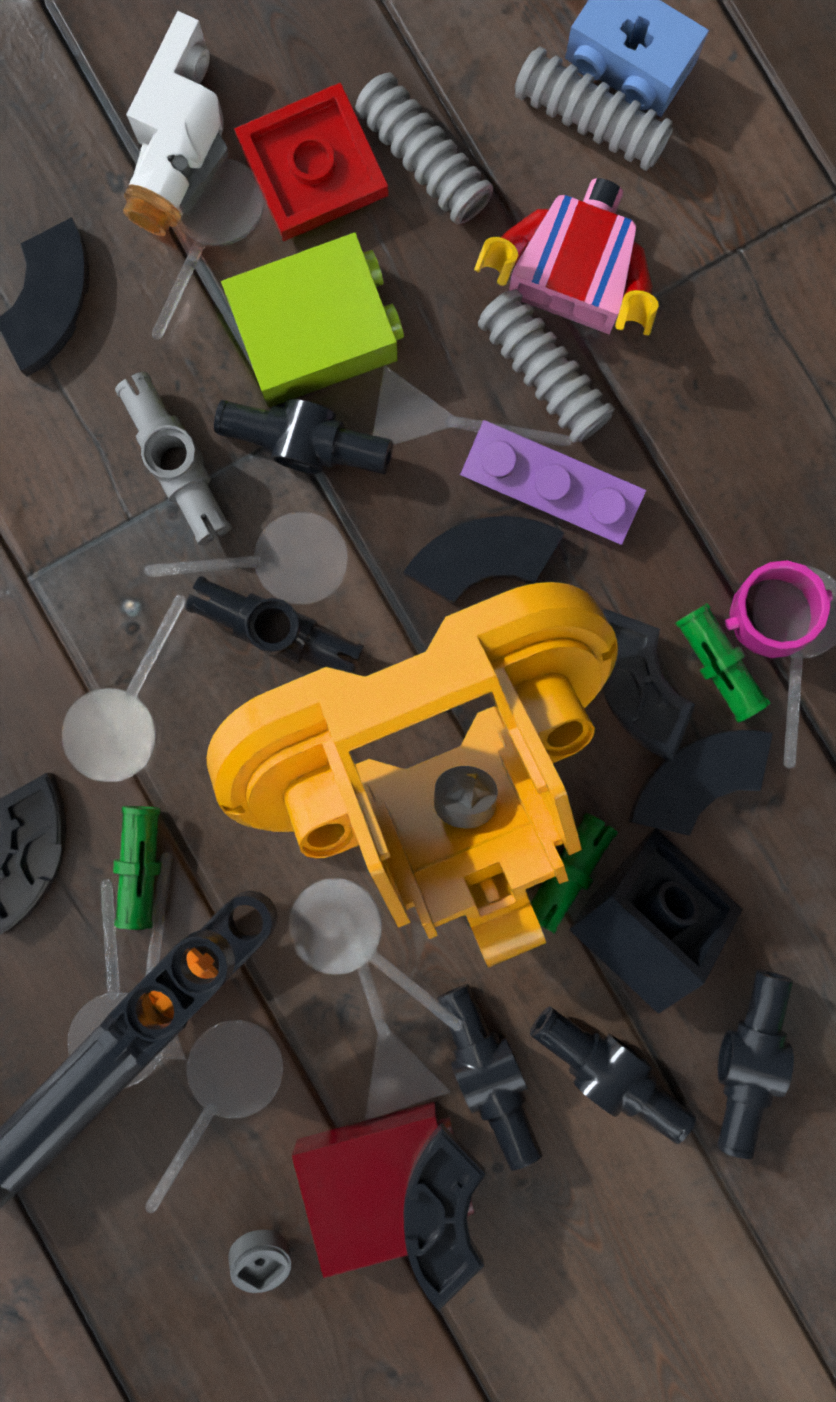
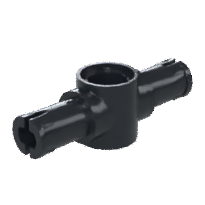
(303, 436)
(248, 613)
(755, 1064)
(613, 1075)
(491, 1079)

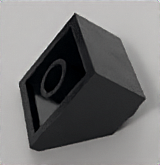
(658, 922)

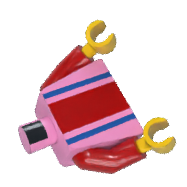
(578, 261)

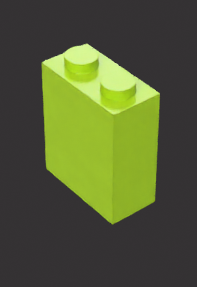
(314, 319)

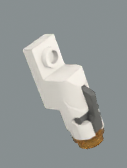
(177, 129)

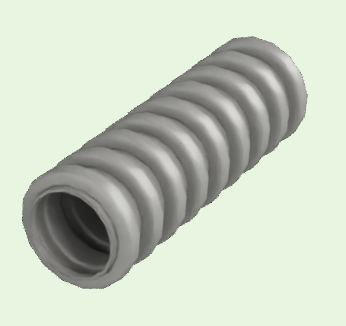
(592, 108)
(423, 148)
(545, 365)

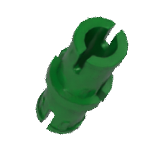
(723, 663)
(137, 867)
(555, 899)

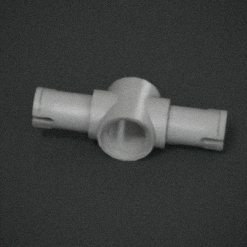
(156, 436)

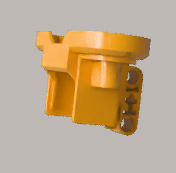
(290, 764)

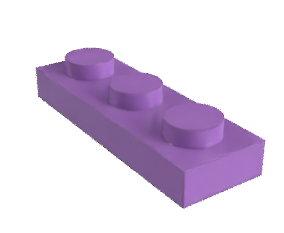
(552, 482)

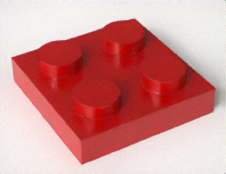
(312, 161)

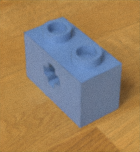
(662, 44)

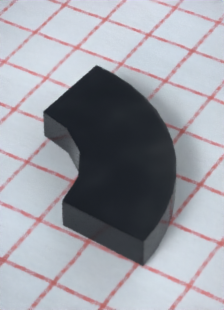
(51, 296)
(483, 551)
(639, 691)
(698, 776)
(29, 847)
(437, 1214)

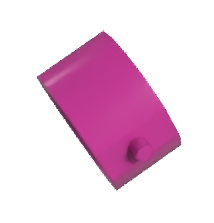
(801, 578)

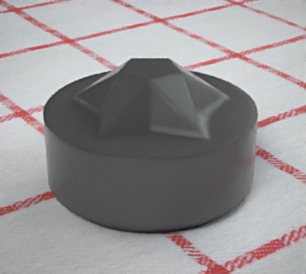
(465, 797)
(259, 1261)

